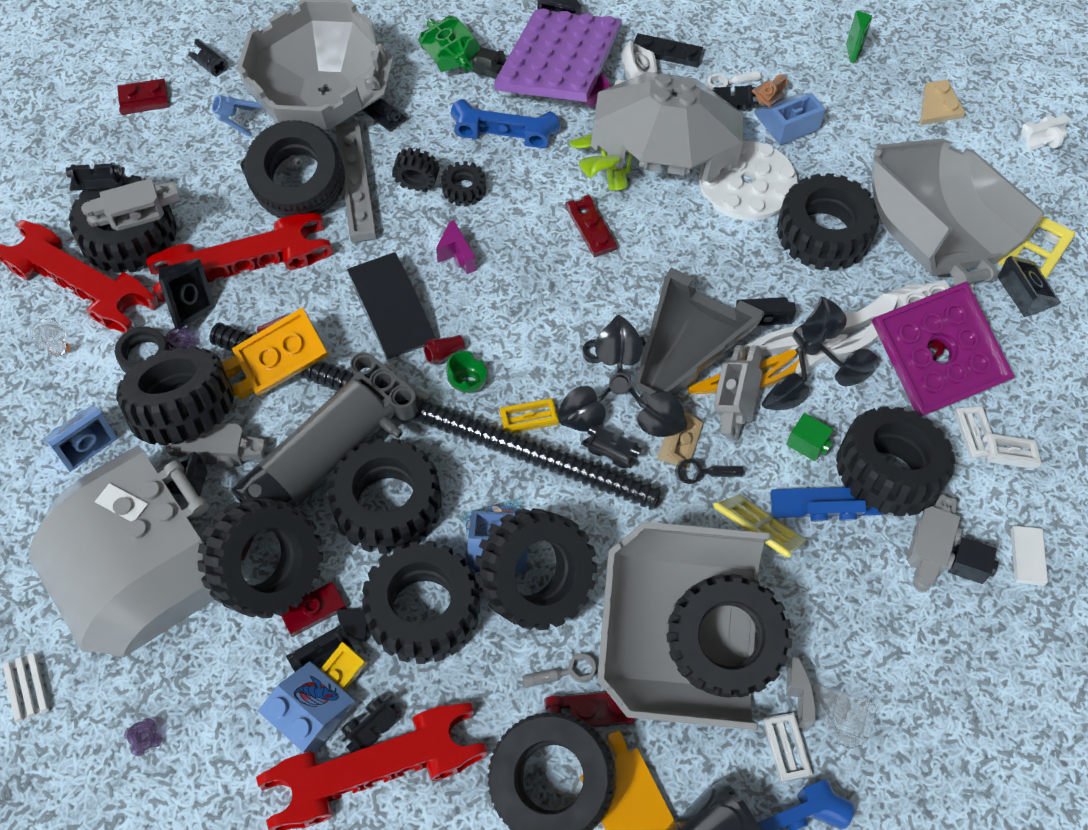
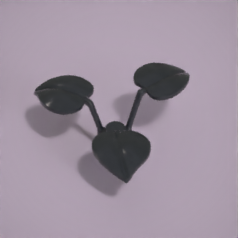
(823, 323)
(621, 345)

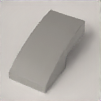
(799, 686)

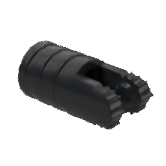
(209, 59)

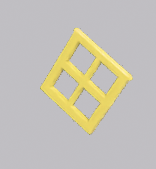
(1051, 257)
(754, 519)

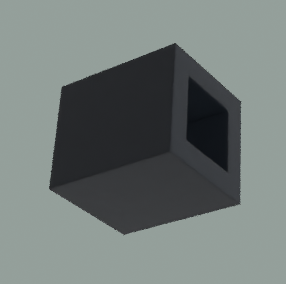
(974, 560)

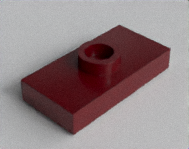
(314, 609)

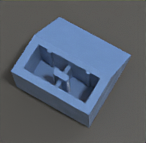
(792, 117)

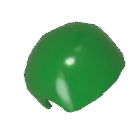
(463, 365)

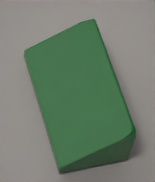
(858, 34)

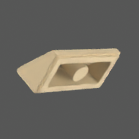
(683, 444)

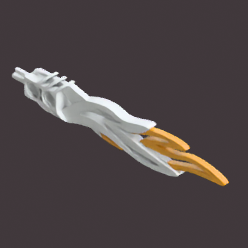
(841, 346)

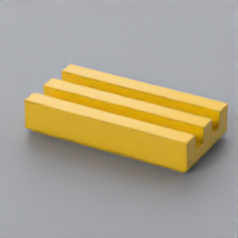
(529, 425)

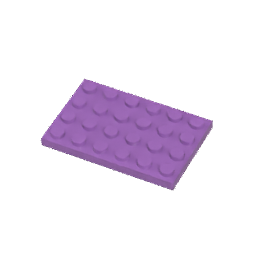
(559, 55)

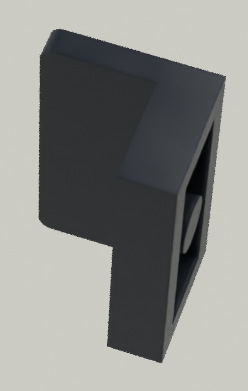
(776, 310)

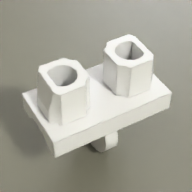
(1048, 132)

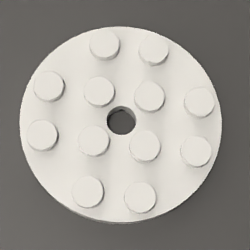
(756, 200)

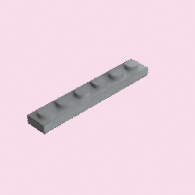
(356, 182)

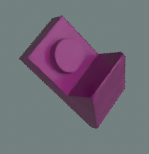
(454, 245)

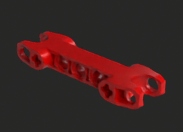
(283, 244)
(109, 297)
(319, 784)

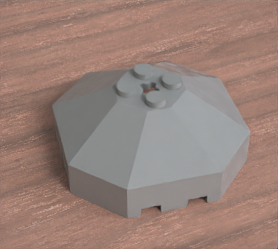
(312, 50)
(669, 124)

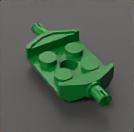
(449, 43)

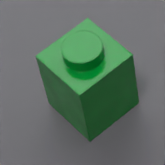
(810, 437)

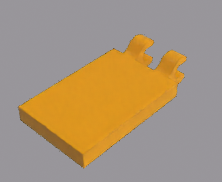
(275, 354)
(637, 797)

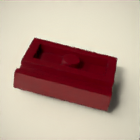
(142, 96)

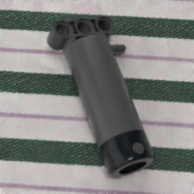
(329, 433)

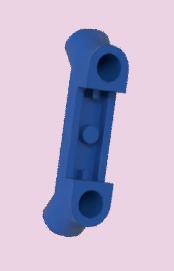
(473, 121)
(816, 802)

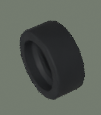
(133, 338)

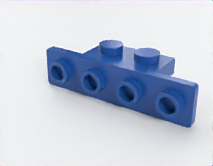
(818, 504)

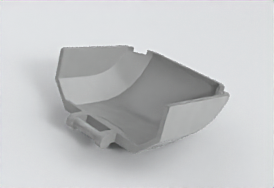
(950, 208)
(120, 577)
(641, 587)

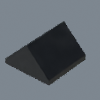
(1027, 286)
(186, 291)

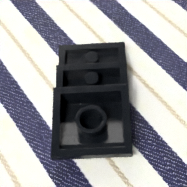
(391, 305)

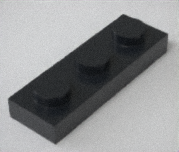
(671, 50)

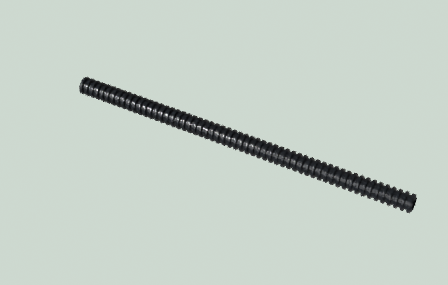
(483, 433)

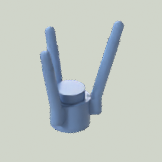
(228, 106)

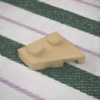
(940, 103)

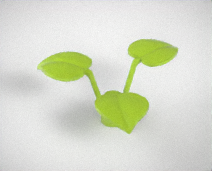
(592, 165)

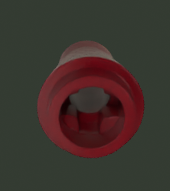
(441, 349)

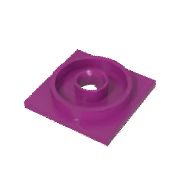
(957, 322)

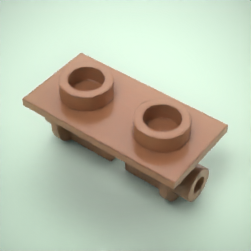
(771, 92)

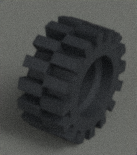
(415, 170)
(465, 194)

